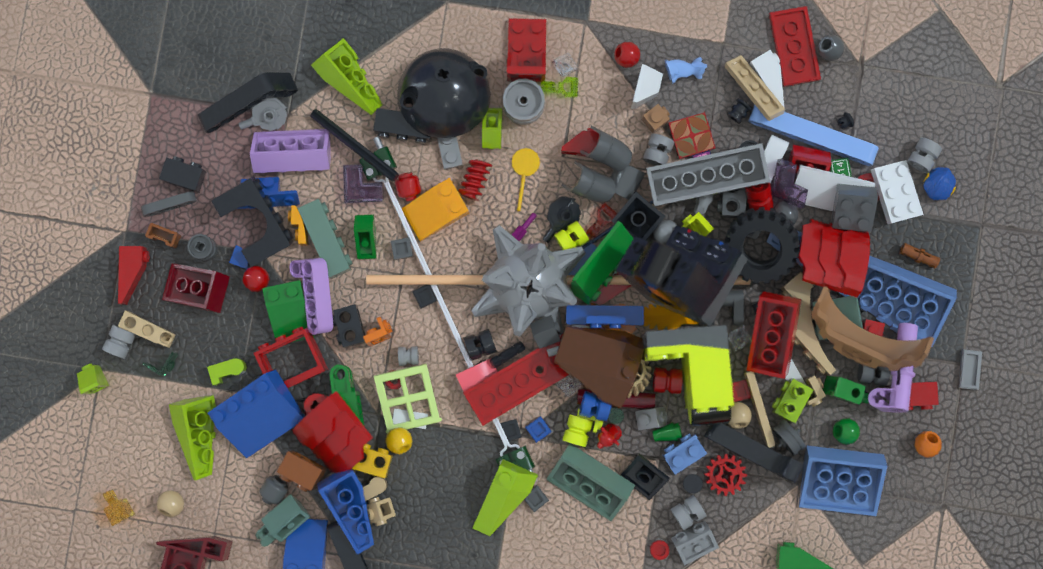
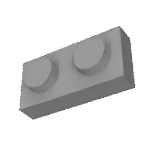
(450, 152)

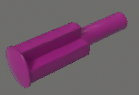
(521, 230)

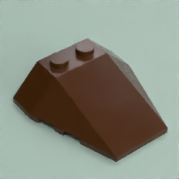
(601, 361)

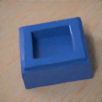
(538, 429)

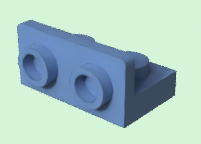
(684, 453)

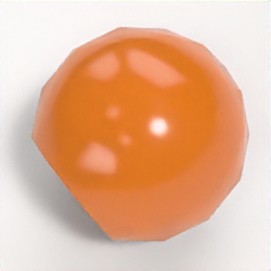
(928, 444)

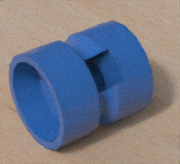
(588, 408)

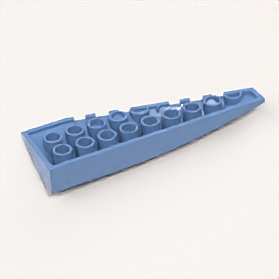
(900, 296)

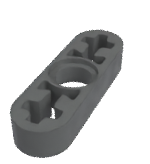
(168, 204)

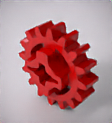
(730, 486)

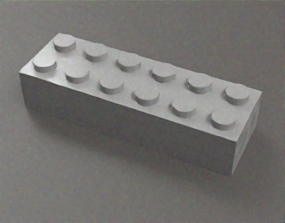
(708, 175)

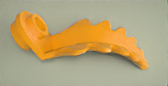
(663, 318)

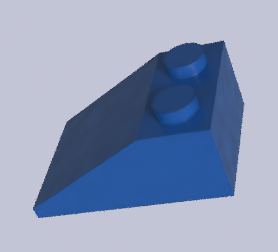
(307, 546)

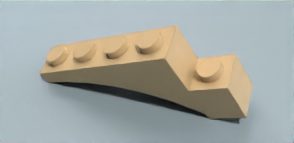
(805, 331)

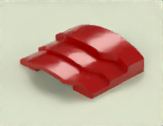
(834, 257)
(333, 434)

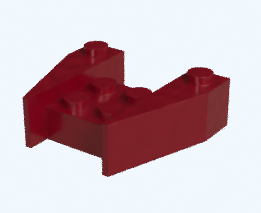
(193, 552)

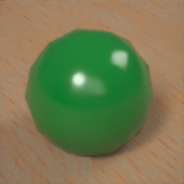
(846, 431)

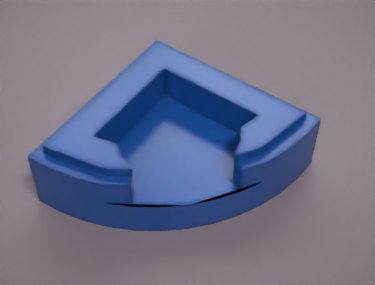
(238, 258)

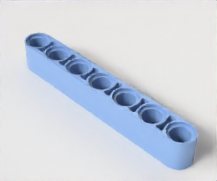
(817, 136)

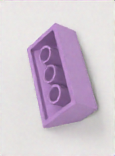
(290, 151)

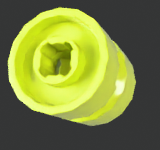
(566, 242)
(577, 430)

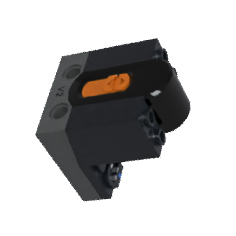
(684, 274)

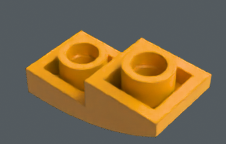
(296, 220)

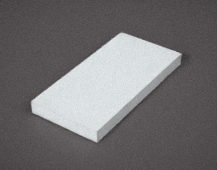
(823, 185)

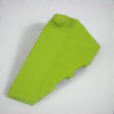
(506, 493)

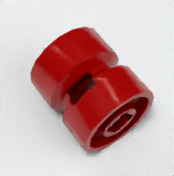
(759, 196)
(667, 380)

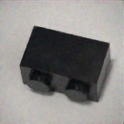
(183, 174)

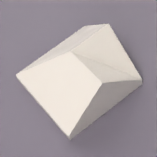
(647, 86)

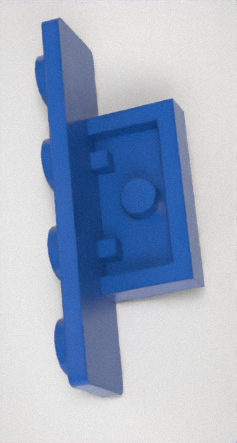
(272, 189)
(604, 315)

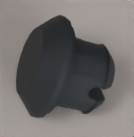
(846, 120)

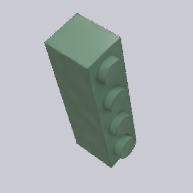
(324, 237)

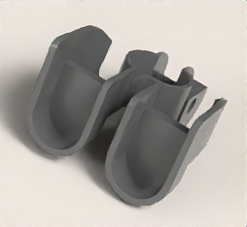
(601, 188)

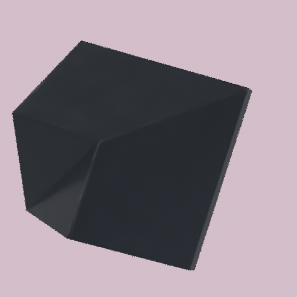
(639, 217)

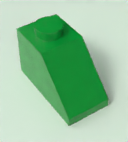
(365, 236)

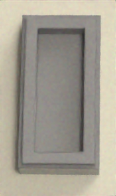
(970, 369)

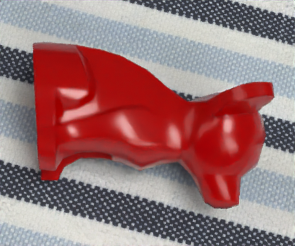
(609, 435)

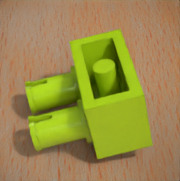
(791, 400)

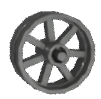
(789, 437)

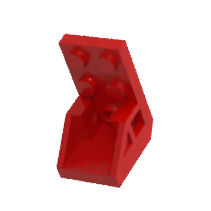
(526, 49)

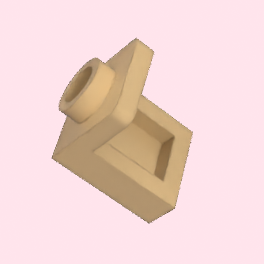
(818, 393)

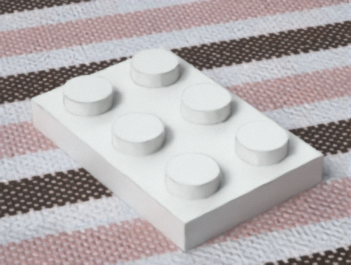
(896, 192)

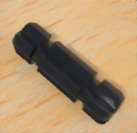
(507, 354)

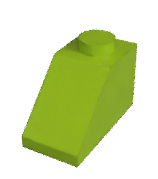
(492, 129)
(91, 379)

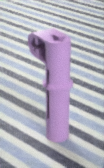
(901, 383)

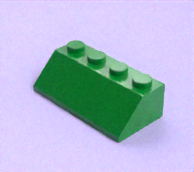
(601, 265)

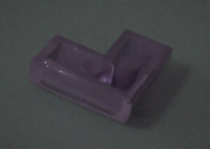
(783, 185)
(358, 192)

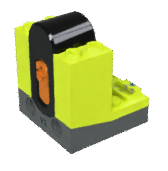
(704, 369)

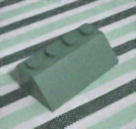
(590, 482)

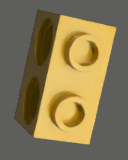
(369, 465)

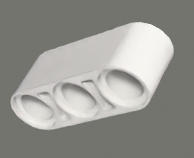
(773, 151)

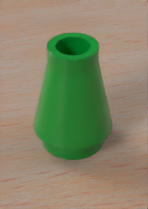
(668, 433)

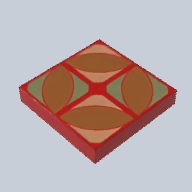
(691, 135)

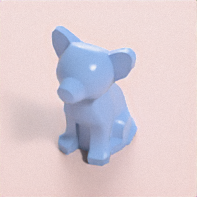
(680, 68)

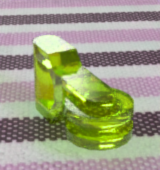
(547, 87)

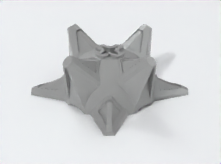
(515, 269)

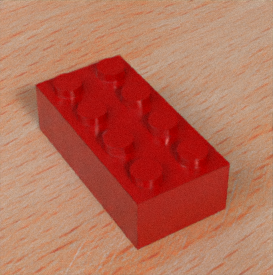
(774, 334)

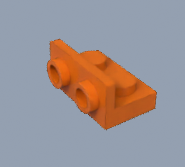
(376, 336)

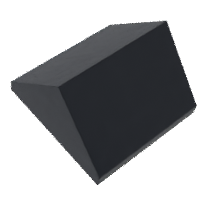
(645, 476)

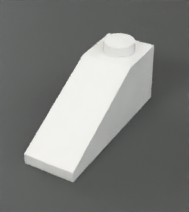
(769, 71)

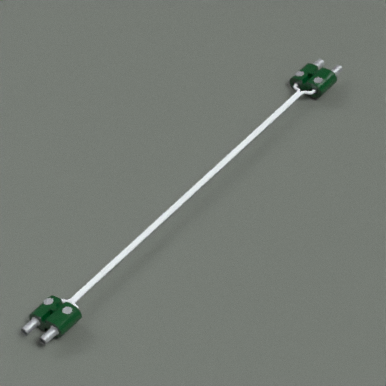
(519, 456)

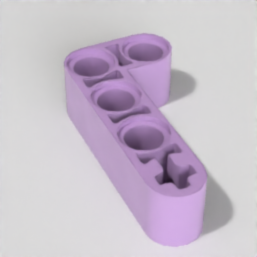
(316, 293)

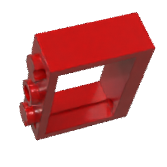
(282, 341)

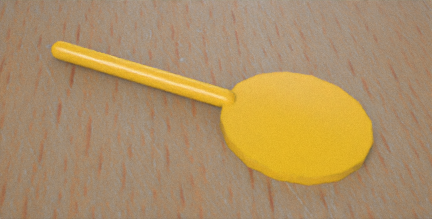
(525, 163)

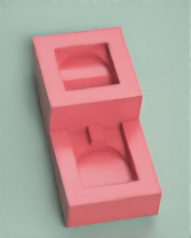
(475, 374)

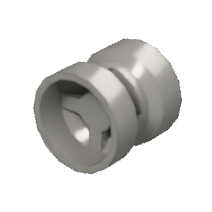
(408, 356)

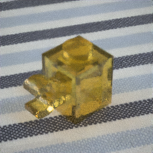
(118, 510)

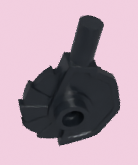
(560, 215)

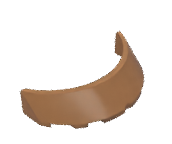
(863, 345)

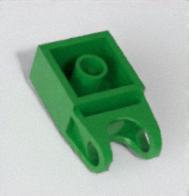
(346, 390)

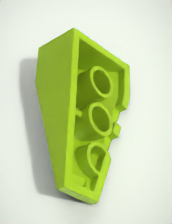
(342, 71)
(195, 433)

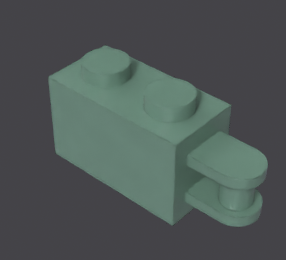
(282, 521)

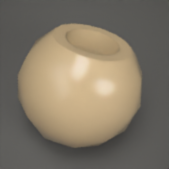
(740, 415)
(170, 503)

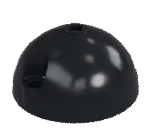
(448, 93)

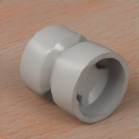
(924, 155)
(655, 156)
(118, 343)
(688, 512)

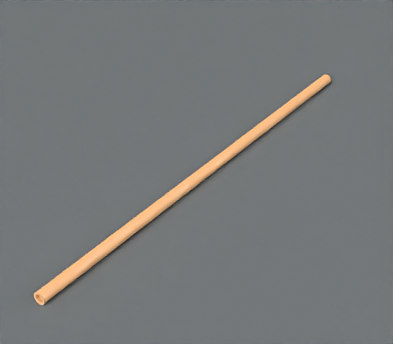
(470, 280)

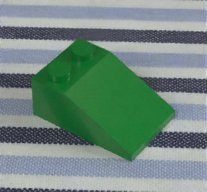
(286, 308)

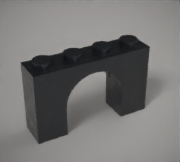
(251, 194)

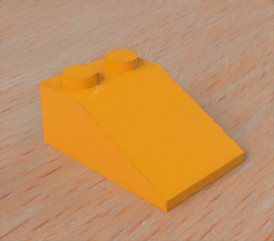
(435, 209)

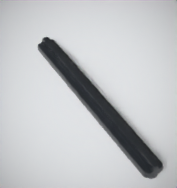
(354, 145)

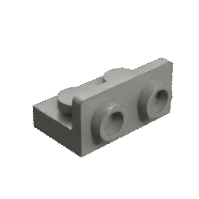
(694, 542)

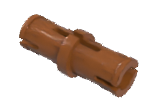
(919, 255)

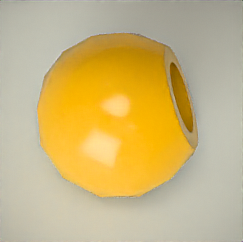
(399, 440)

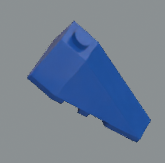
(347, 503)

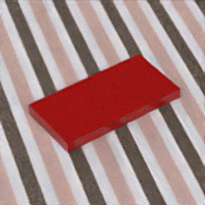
(795, 46)

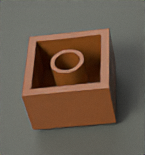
(301, 470)

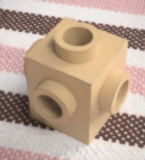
(380, 510)

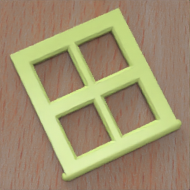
(407, 398)

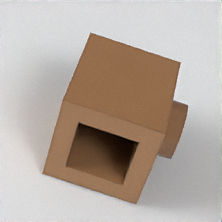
(656, 118)

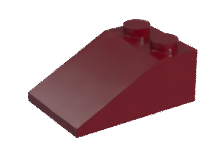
(196, 287)

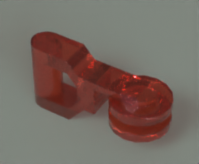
(610, 212)

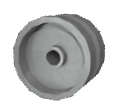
(533, 95)

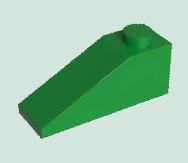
(793, 557)

